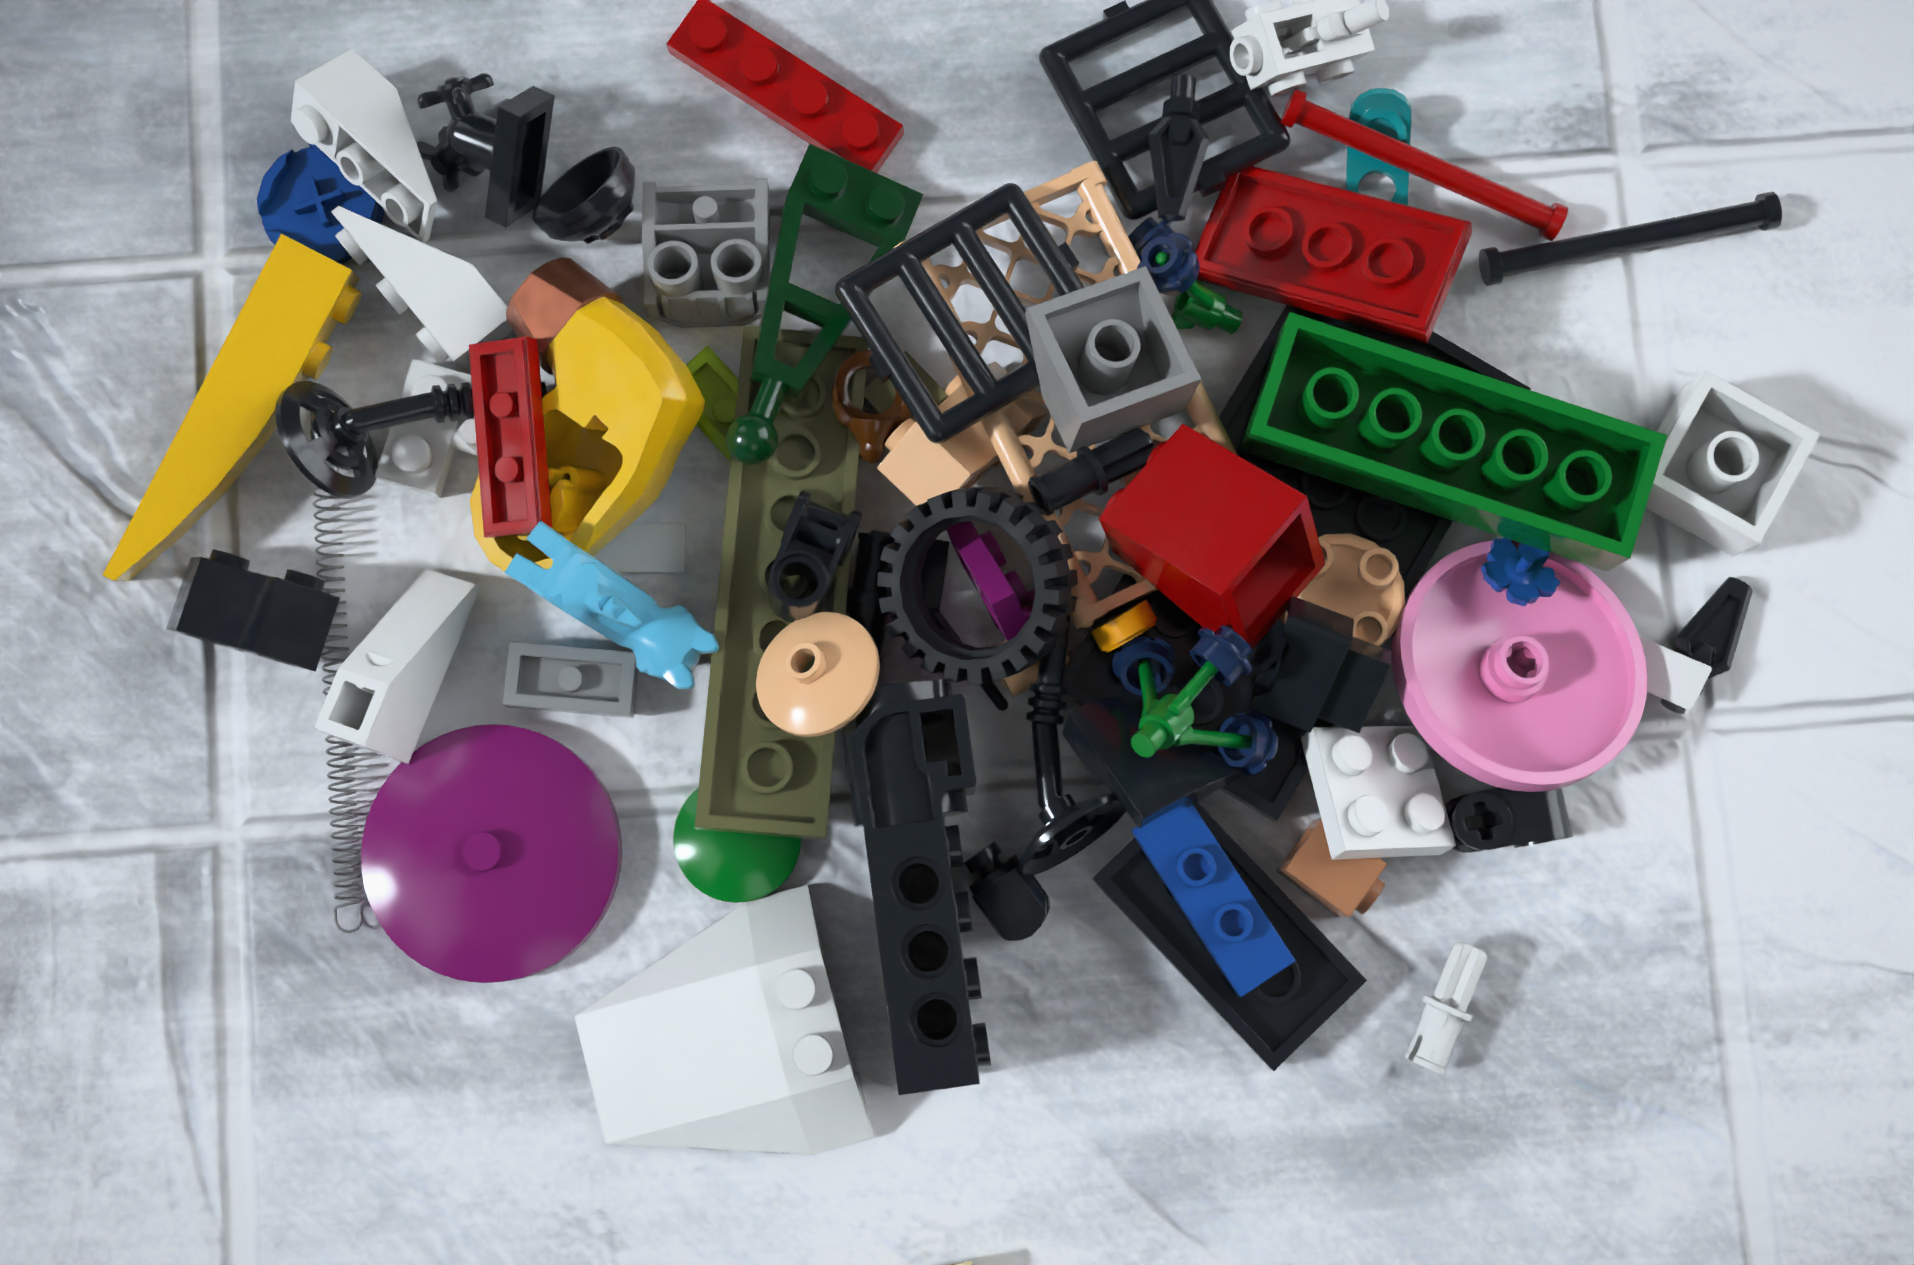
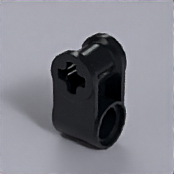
(812, 547)
(1508, 819)

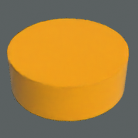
(1124, 626)

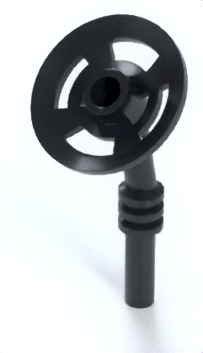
(349, 430)
(1067, 824)

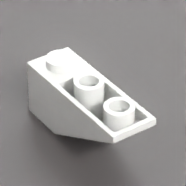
(365, 131)
(438, 288)
(397, 669)

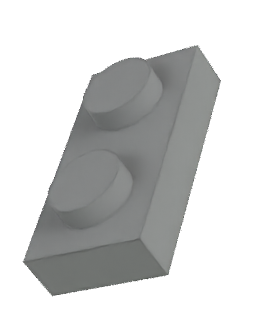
(570, 680)

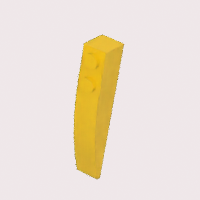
(270, 346)

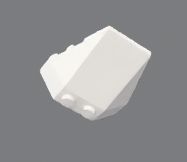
(729, 1042)

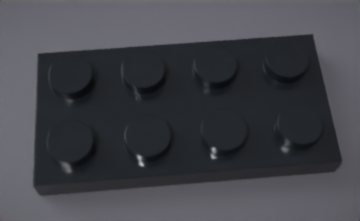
(1279, 1011)

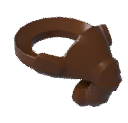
(868, 429)

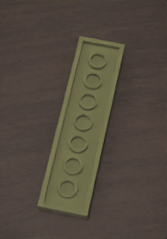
(750, 768)

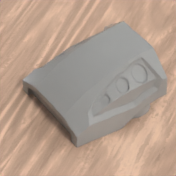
(694, 244)

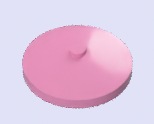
(1517, 689)

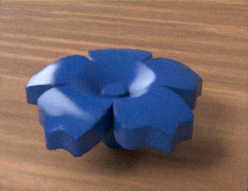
(1519, 572)

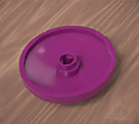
(491, 853)

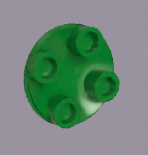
(730, 863)

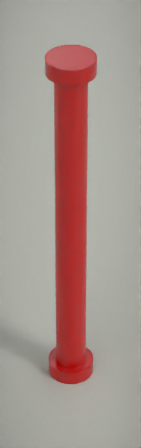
(1424, 165)

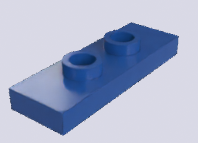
(1214, 898)

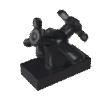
(504, 139)

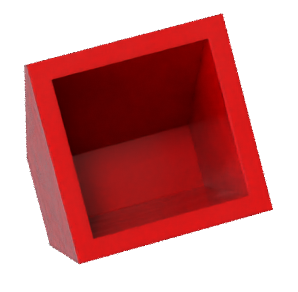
(1215, 534)

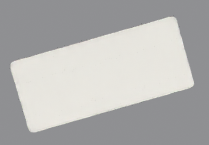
(1674, 675)

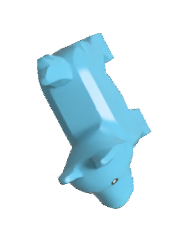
(663, 639)

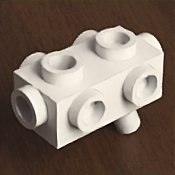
(1308, 38)

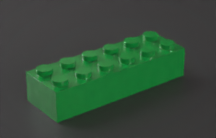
(1454, 443)

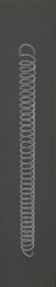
(341, 744)

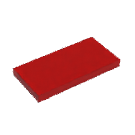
(1332, 251)

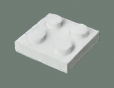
(1377, 792)

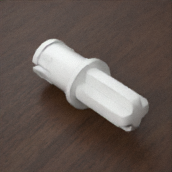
(1447, 1008)

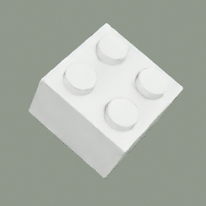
(1726, 463)

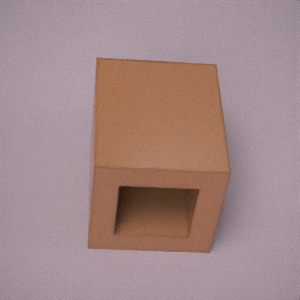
(1335, 884)

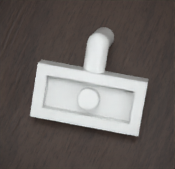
(422, 451)

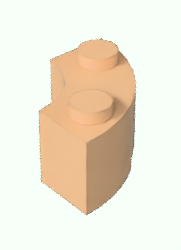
(930, 469)

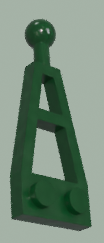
(847, 200)

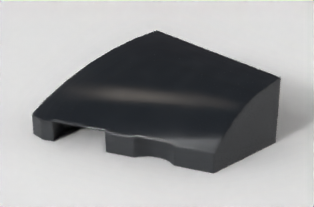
(1145, 786)

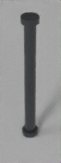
(1762, 212)

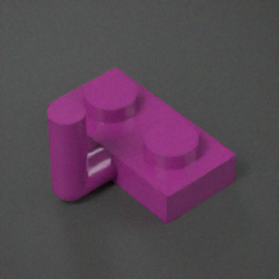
(1002, 593)

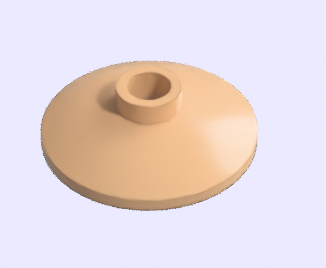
(835, 685)

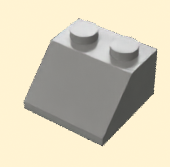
(1110, 359)

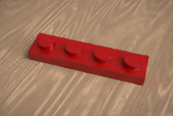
(783, 86)

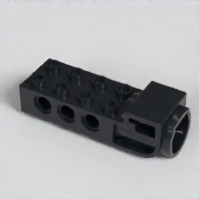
(902, 814)

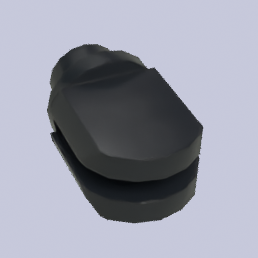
(1008, 900)

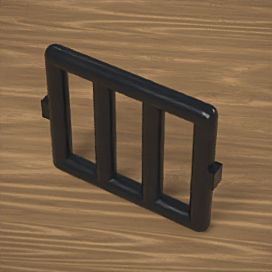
(1110, 154)
(905, 261)

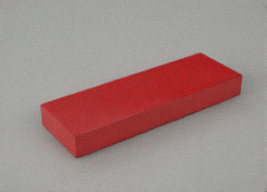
(510, 436)

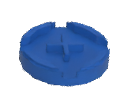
(299, 200)

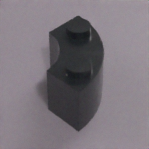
(254, 611)

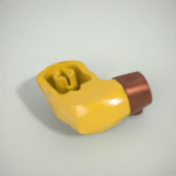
(611, 419)

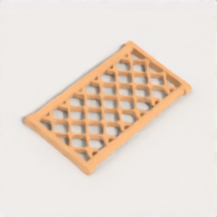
(1089, 184)

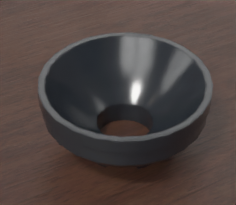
(588, 198)

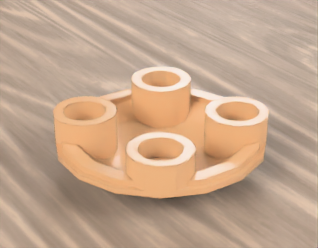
(1360, 584)

